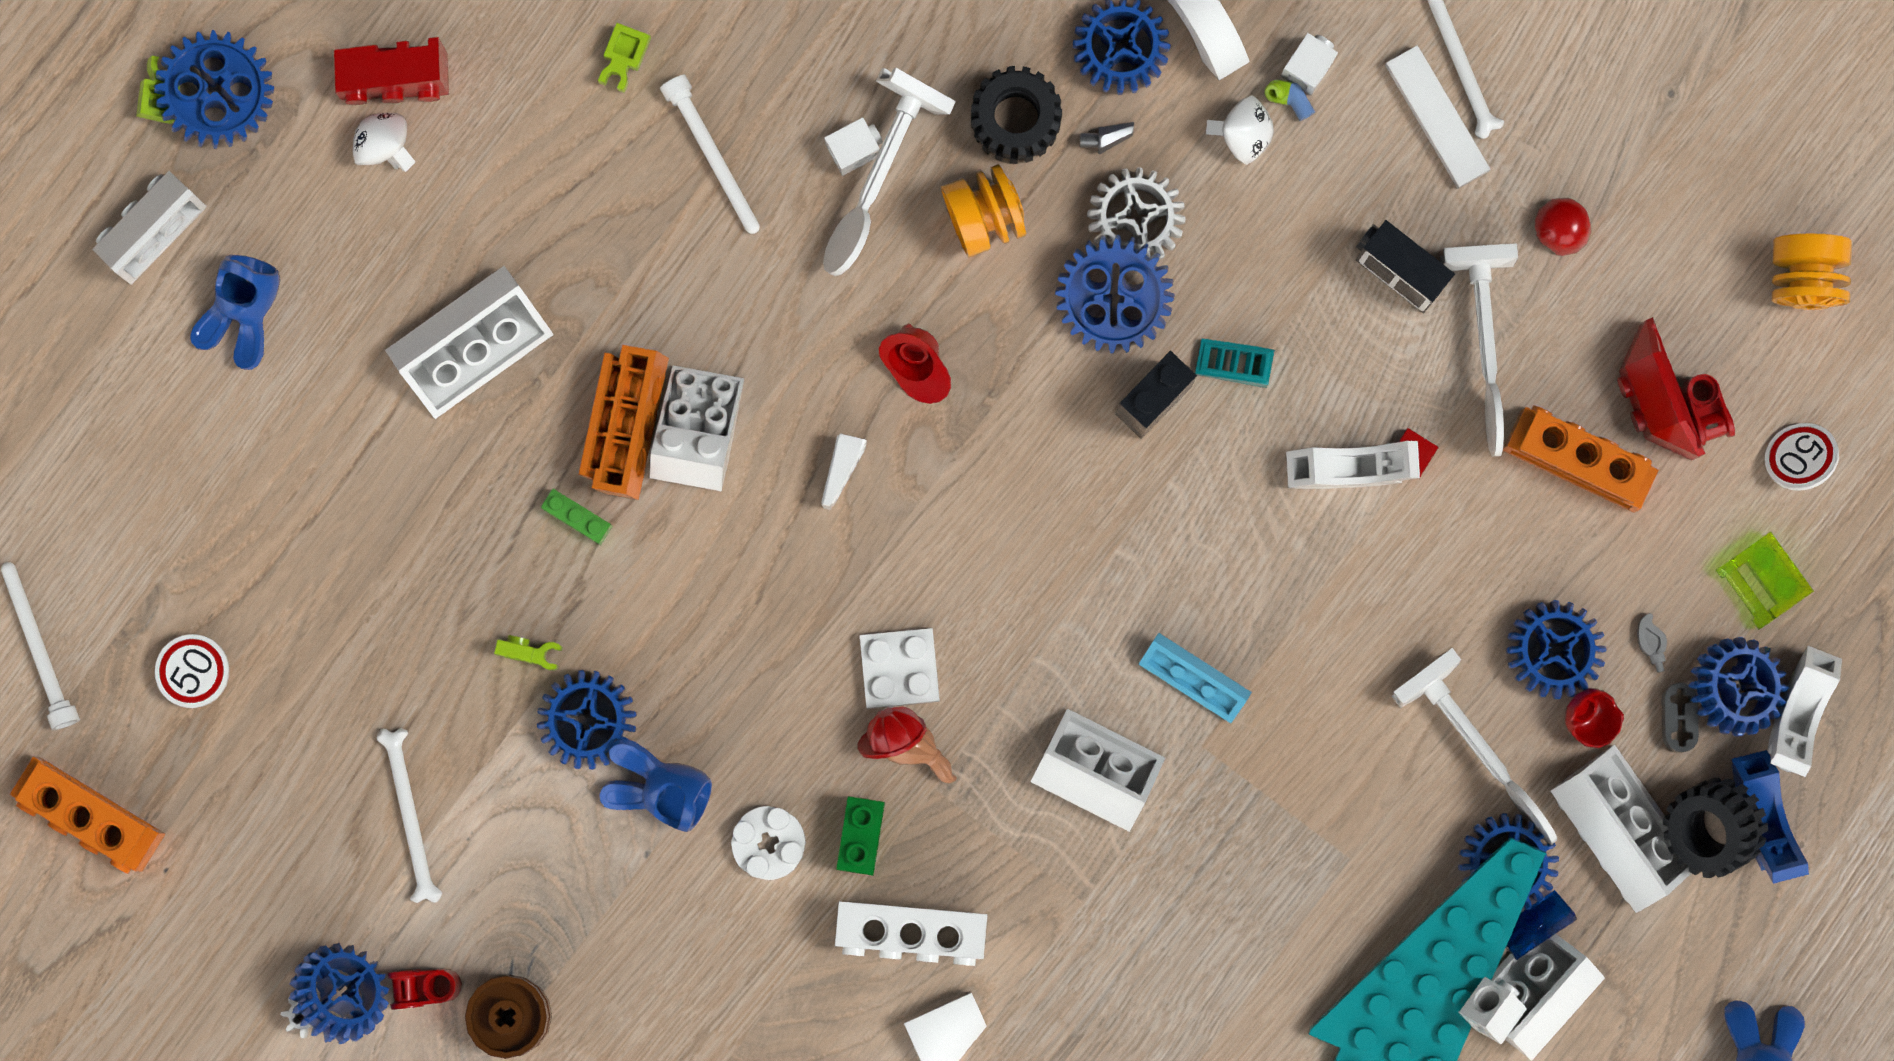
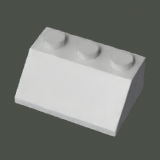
(148, 227)
(1098, 770)
(1552, 986)

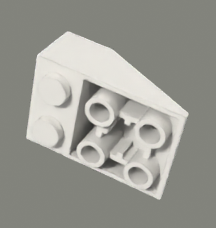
(696, 428)

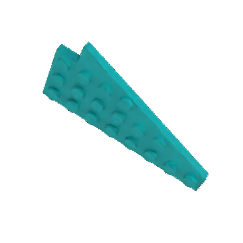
(1415, 992)

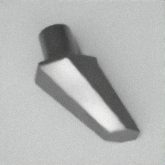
(1107, 137)

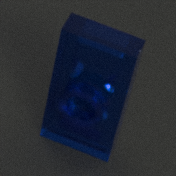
(1539, 924)

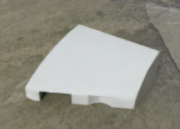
(947, 1030)

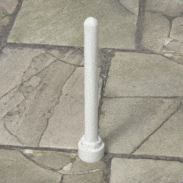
(678, 92)
(60, 711)

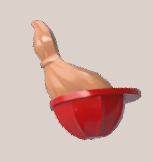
(905, 740)

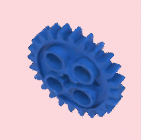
(190, 110)
(1147, 296)

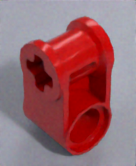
(1709, 411)
(417, 989)

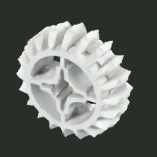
(1152, 211)

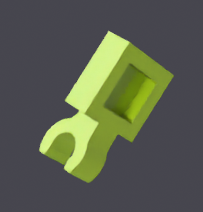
(518, 649)

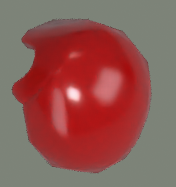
(1563, 226)
(1593, 718)

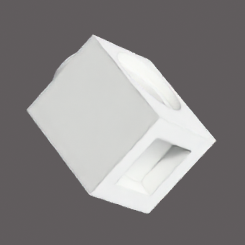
(1310, 62)
(854, 145)
(1493, 1009)

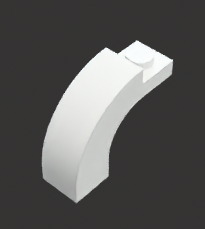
(1213, 35)
(1353, 466)
(1806, 699)

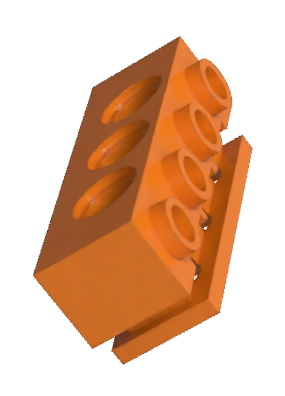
(623, 421)
(1527, 444)
(138, 836)

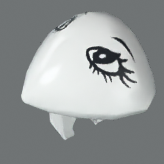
(1245, 130)
(382, 139)

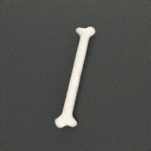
(1485, 120)
(393, 743)

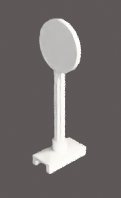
(854, 228)
(1479, 263)
(1430, 683)

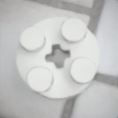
(749, 833)

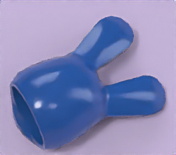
(245, 294)
(671, 793)
(1744, 1031)

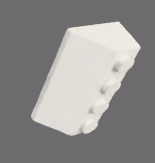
(469, 342)
(1622, 828)

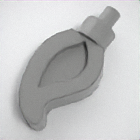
(1652, 641)

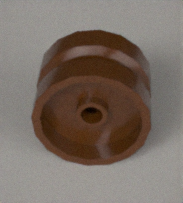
(486, 1020)

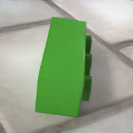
(576, 516)

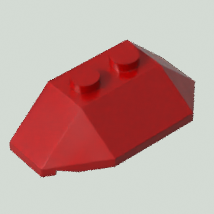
(1656, 395)

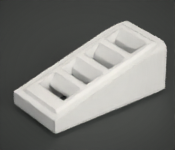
(844, 460)

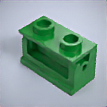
(860, 836)

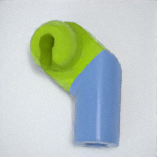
(1289, 94)

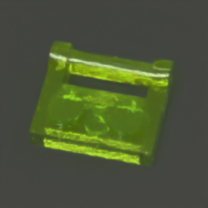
(1775, 574)

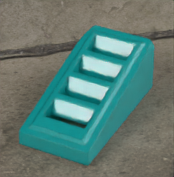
(1259, 380)

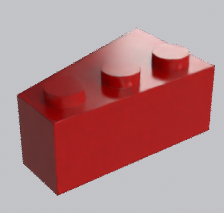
(392, 72)

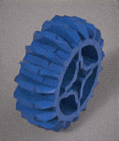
(1133, 56)
(1567, 662)
(1750, 662)
(555, 714)
(1515, 830)
(323, 968)

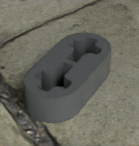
(1670, 718)

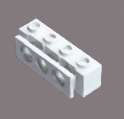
(854, 916)

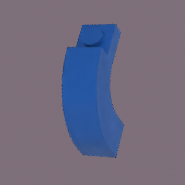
(1781, 853)

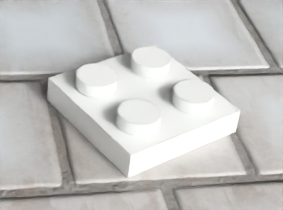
(899, 668)

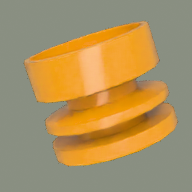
(984, 210)
(1811, 268)

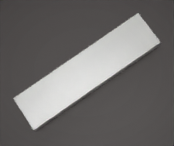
(1437, 117)

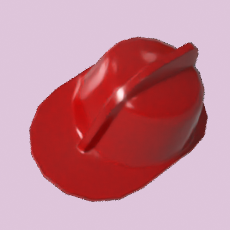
(916, 364)

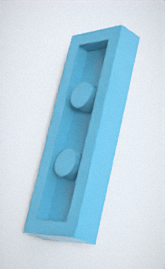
(1195, 678)

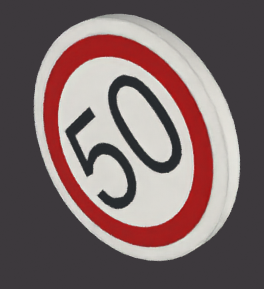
(1801, 456)
(192, 671)

